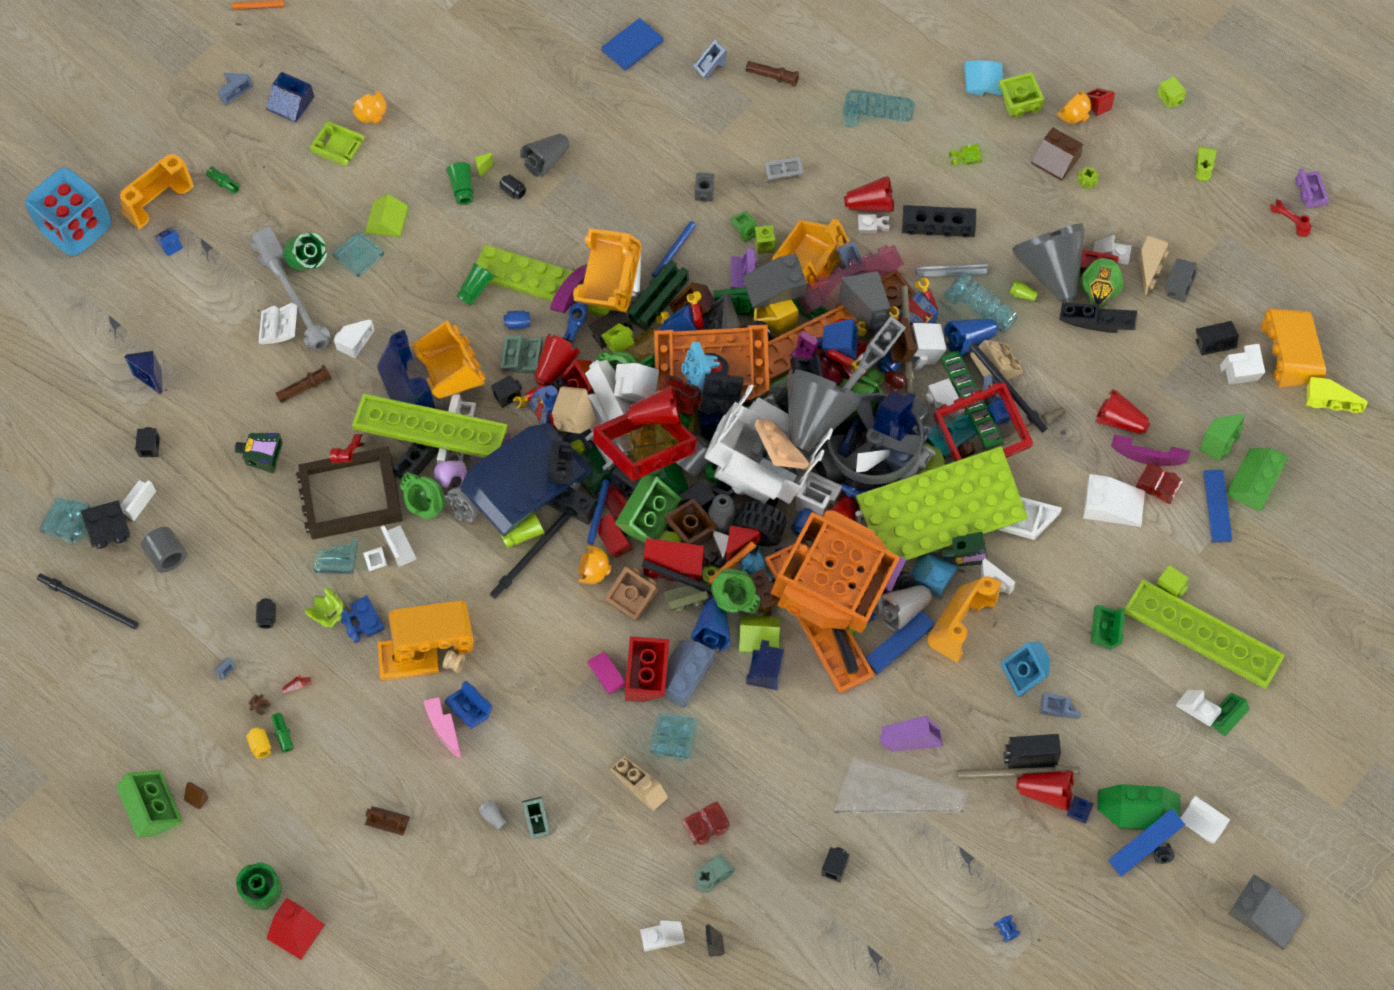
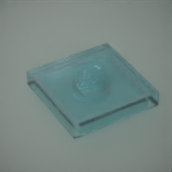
(358, 254)

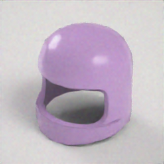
(446, 473)

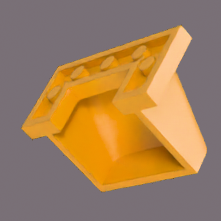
(814, 247)

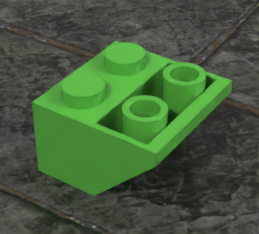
(1221, 435)

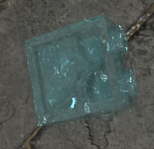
(64, 520)
(673, 736)

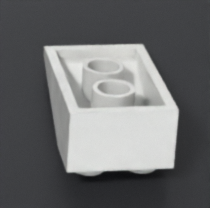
(1113, 501)

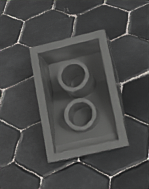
(776, 281)
(721, 315)
(1267, 912)

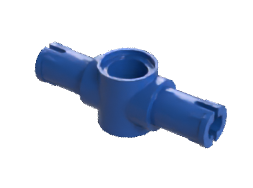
(574, 323)

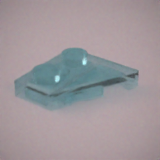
(337, 559)

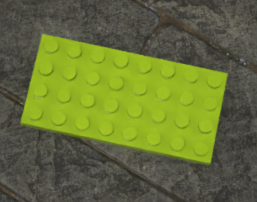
(944, 503)

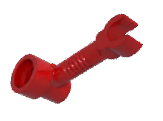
(1303, 225)
(340, 455)

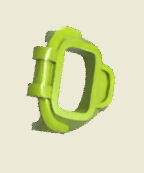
(325, 607)

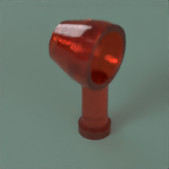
(895, 380)

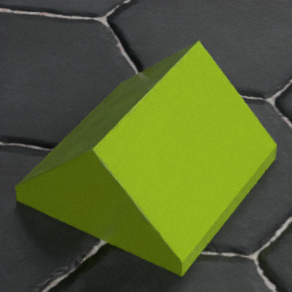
(387, 216)
(758, 628)

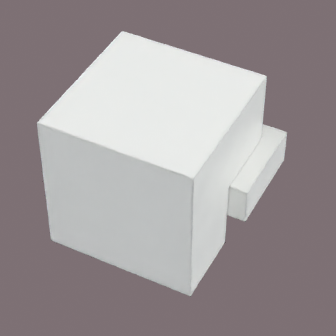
(929, 344)
(1244, 366)
(635, 381)
(817, 494)

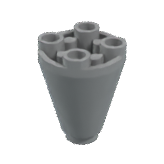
(461, 505)

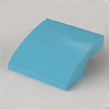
(983, 77)

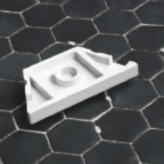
(1039, 518)

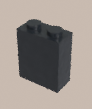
(1032, 751)

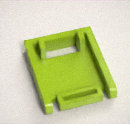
(340, 146)

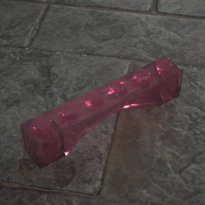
(884, 262)

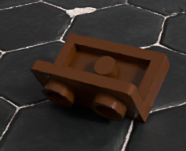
(904, 346)
(763, 590)

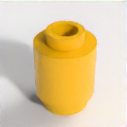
(258, 742)

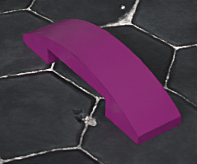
(564, 296)
(1144, 455)

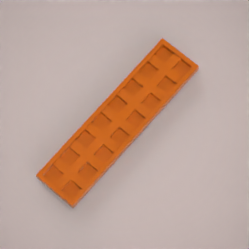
(782, 346)
(823, 638)

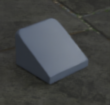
(224, 668)

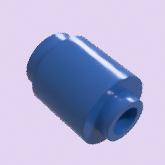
(517, 319)
(885, 364)
(800, 521)

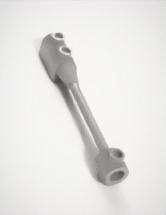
(272, 256)
(877, 348)

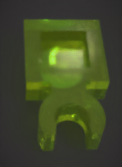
(969, 154)

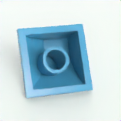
(934, 573)
(1027, 667)

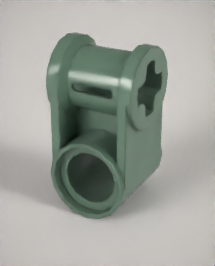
(716, 871)

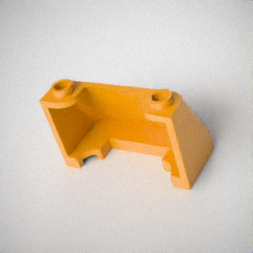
(609, 270)
(949, 632)

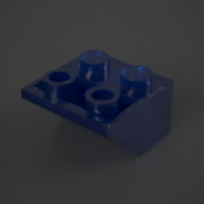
(289, 97)

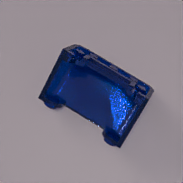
(393, 373)

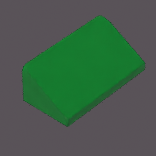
(1232, 711)

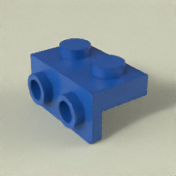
(469, 705)

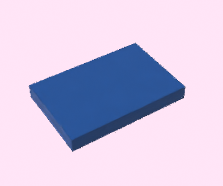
(632, 44)

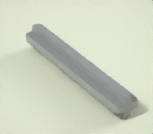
(951, 270)

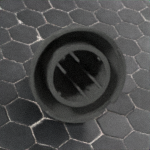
(1055, 260)
(816, 407)

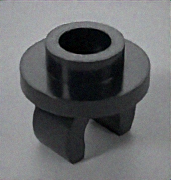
(714, 560)
(905, 580)
(1164, 854)

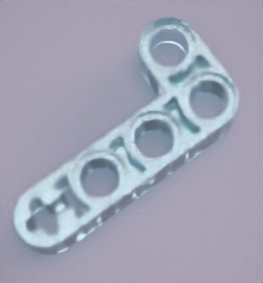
(876, 105)
(980, 300)

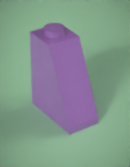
(911, 735)

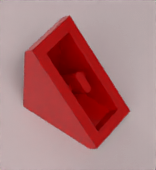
(1101, 100)
(739, 538)

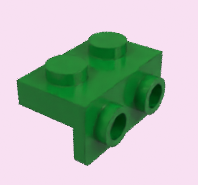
(1107, 627)

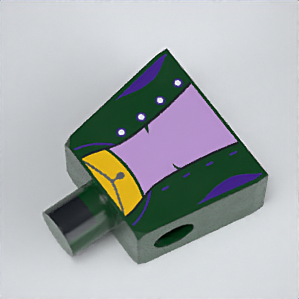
(261, 450)
(967, 550)

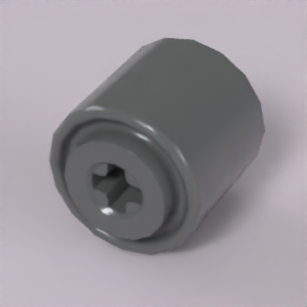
(696, 462)
(163, 549)

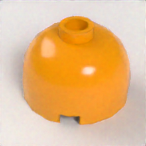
(370, 108)
(1076, 109)
(593, 566)

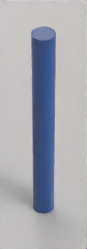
(686, 232)
(598, 512)

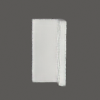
(137, 499)
(398, 545)
(1204, 820)

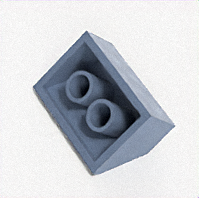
(686, 670)

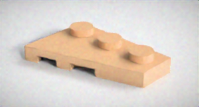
(779, 446)

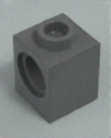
(704, 180)

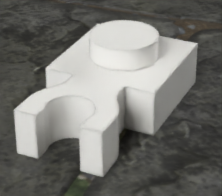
(870, 224)

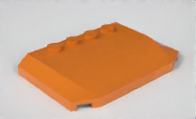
(742, 348)

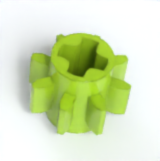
(1088, 178)

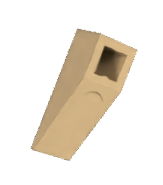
(1150, 261)
(639, 783)

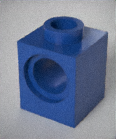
(998, 412)

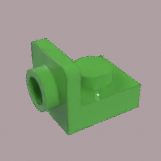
(745, 225)
(873, 378)

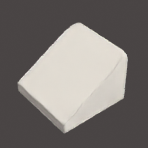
(375, 558)

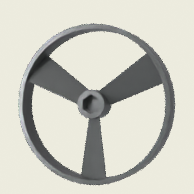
(909, 444)

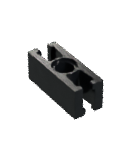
(417, 466)

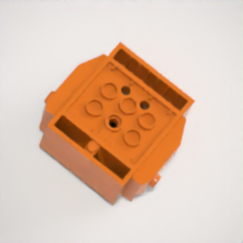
(823, 591)

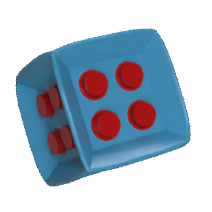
(68, 211)

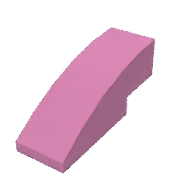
(442, 725)

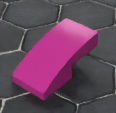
(606, 672)

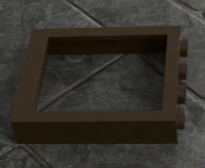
(356, 522)

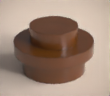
(966, 449)

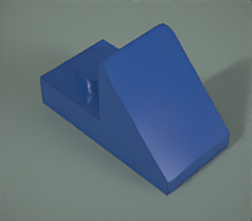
(169, 241)

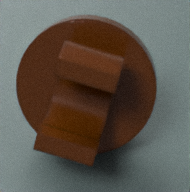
(255, 703)

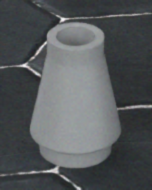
(492, 813)

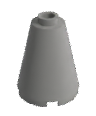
(903, 605)

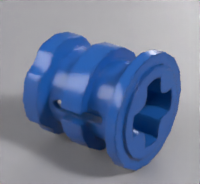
(1007, 928)

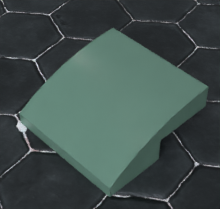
(521, 354)

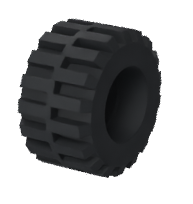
(765, 519)

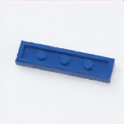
(1217, 506)
(899, 642)
(1146, 842)

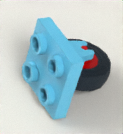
(699, 363)

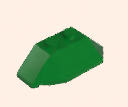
(1136, 805)

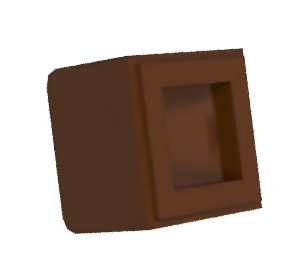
(195, 795)

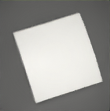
(277, 324)

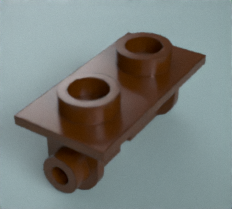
(386, 820)

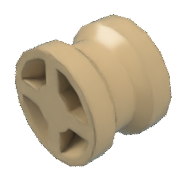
(454, 661)

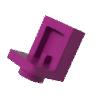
(806, 346)

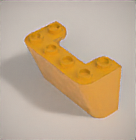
(166, 173)
(1294, 346)
(448, 361)
(429, 628)

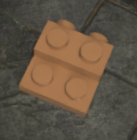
(632, 592)

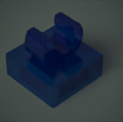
(1080, 809)

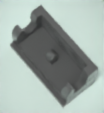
(1181, 279)

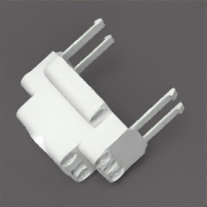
(737, 449)

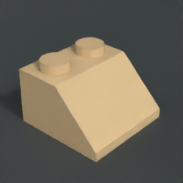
(573, 410)

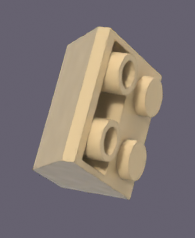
(1001, 357)

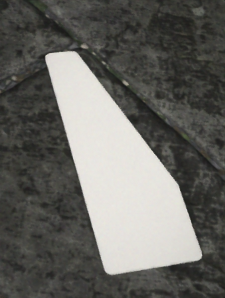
(869, 459)

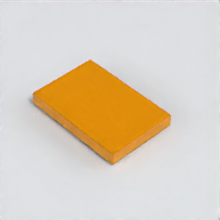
(421, 664)

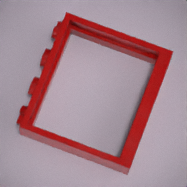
(977, 396)
(620, 425)

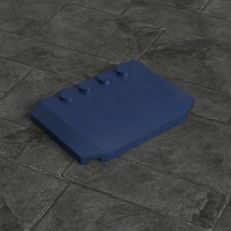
(516, 478)

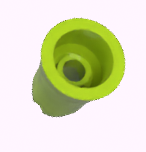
(527, 529)

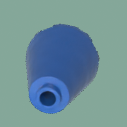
(966, 332)
(712, 627)

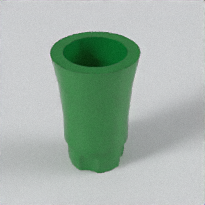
(461, 183)
(474, 284)

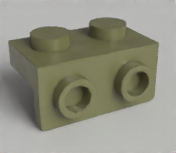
(684, 596)

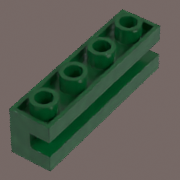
(658, 295)

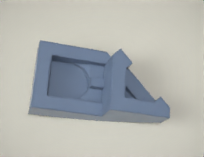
(1058, 706)

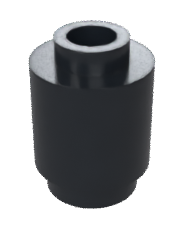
(512, 187)
(265, 613)

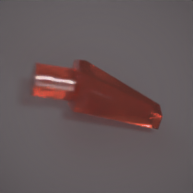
(296, 683)

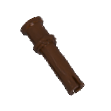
(781, 75)
(311, 380)

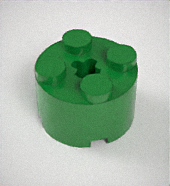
(305, 251)
(263, 876)

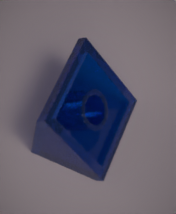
(146, 369)

